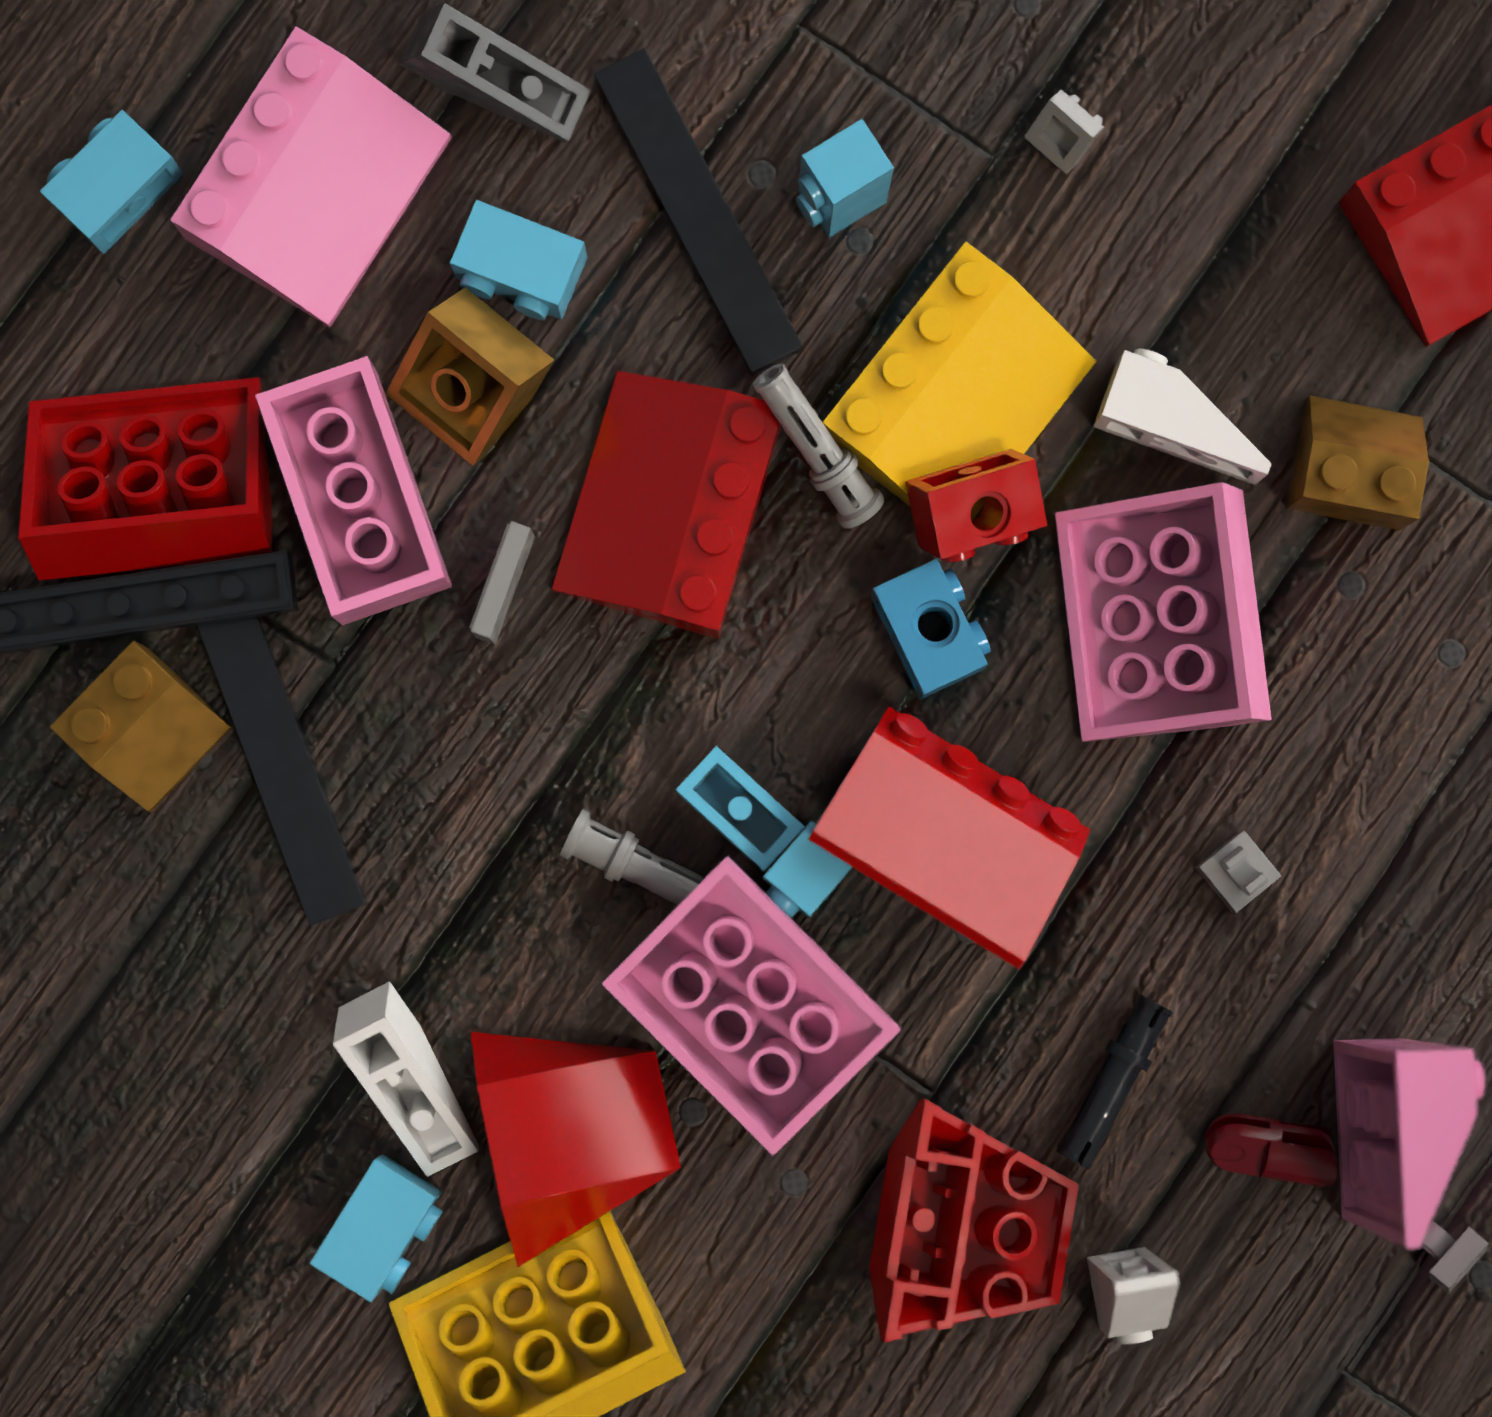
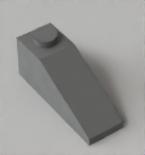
(492, 72)

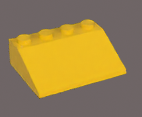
(959, 378)
(539, 1338)

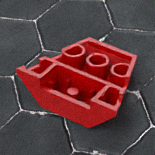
(569, 1132)
(965, 1228)

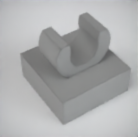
(1064, 131)
(1238, 871)
(1453, 1256)

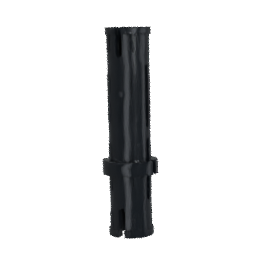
(1115, 1080)

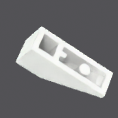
(1169, 413)
(403, 1077)
(1132, 1293)

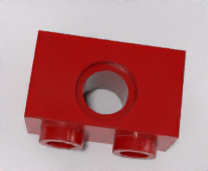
(945, 498)

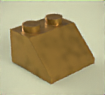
(468, 374)
(1360, 464)
(141, 726)

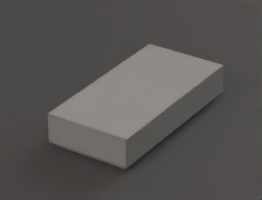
(502, 582)

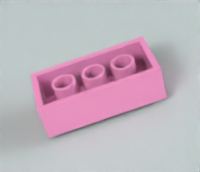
(353, 491)

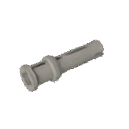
(829, 471)
(623, 858)

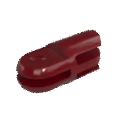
(1272, 1149)

